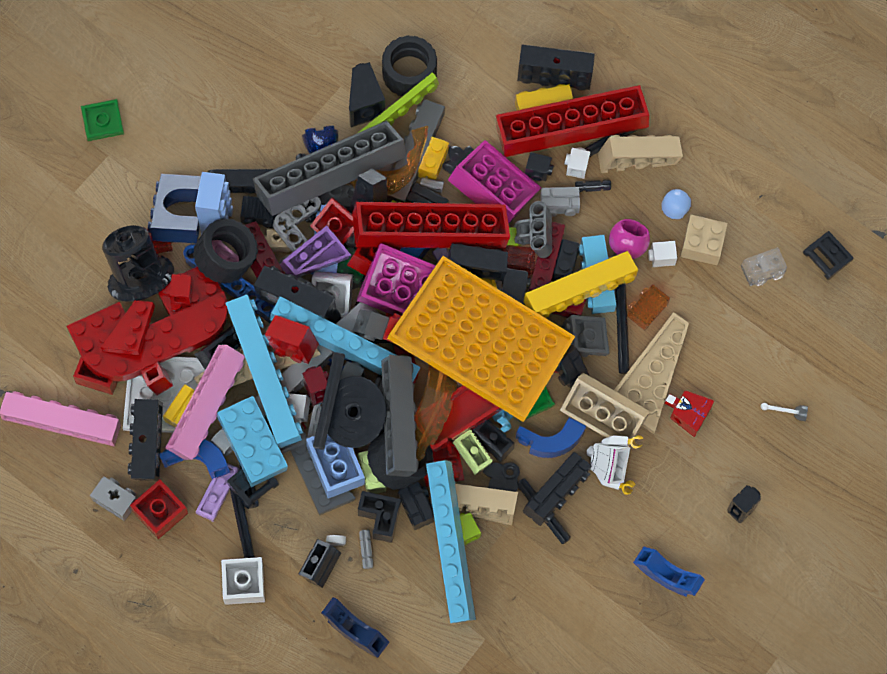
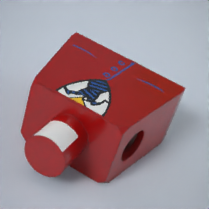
(689, 410)

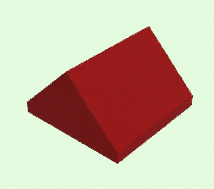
(337, 219)

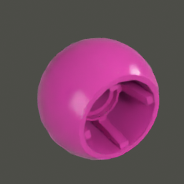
(630, 237)

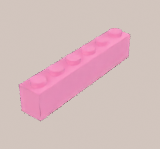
(205, 402)
(60, 418)

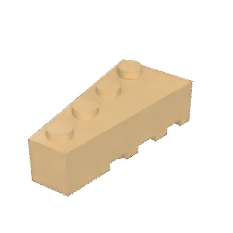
(639, 152)
(487, 503)

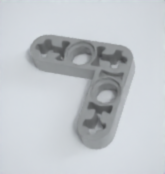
(292, 221)

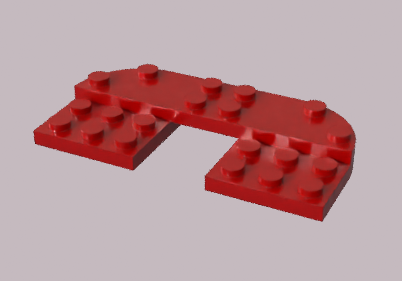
(182, 331)

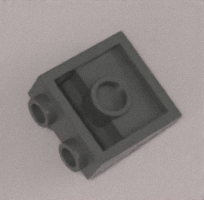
(589, 334)

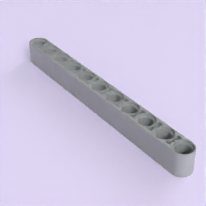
(293, 375)

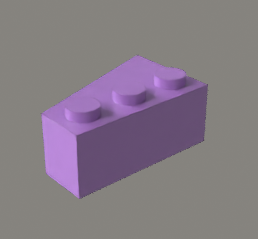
(315, 254)

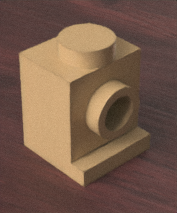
(279, 245)

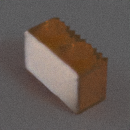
(648, 306)

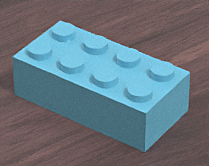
(252, 441)

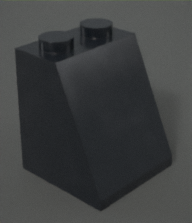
(365, 95)

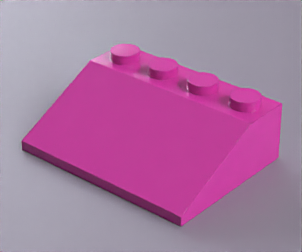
(492, 179)
(393, 280)

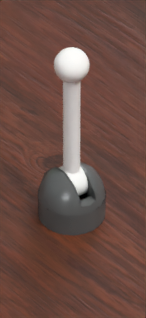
(799, 412)

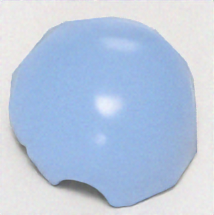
(676, 204)

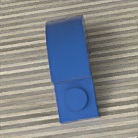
(554, 445)
(208, 454)
(667, 574)

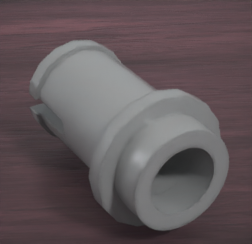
(432, 185)

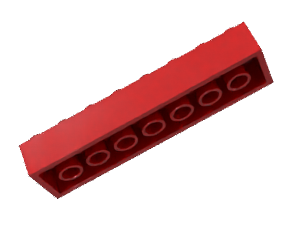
(572, 121)
(430, 225)

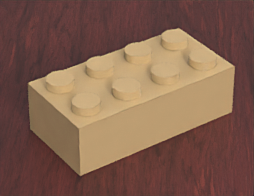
(603, 409)

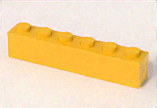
(582, 285)

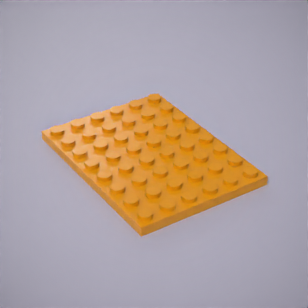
(481, 338)

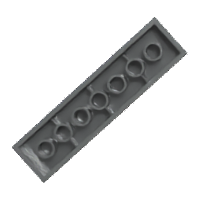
(329, 168)

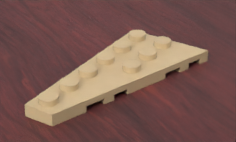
(652, 372)

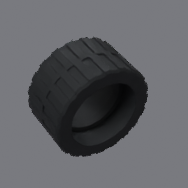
(407, 47)
(238, 237)
(377, 462)

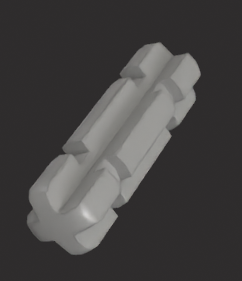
(366, 550)

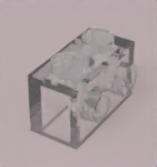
(764, 267)

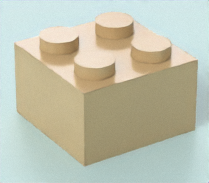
(704, 240)

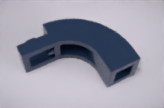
(354, 629)

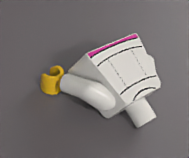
(610, 461)

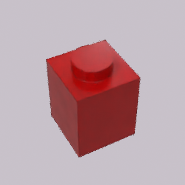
(181, 288)
(157, 378)

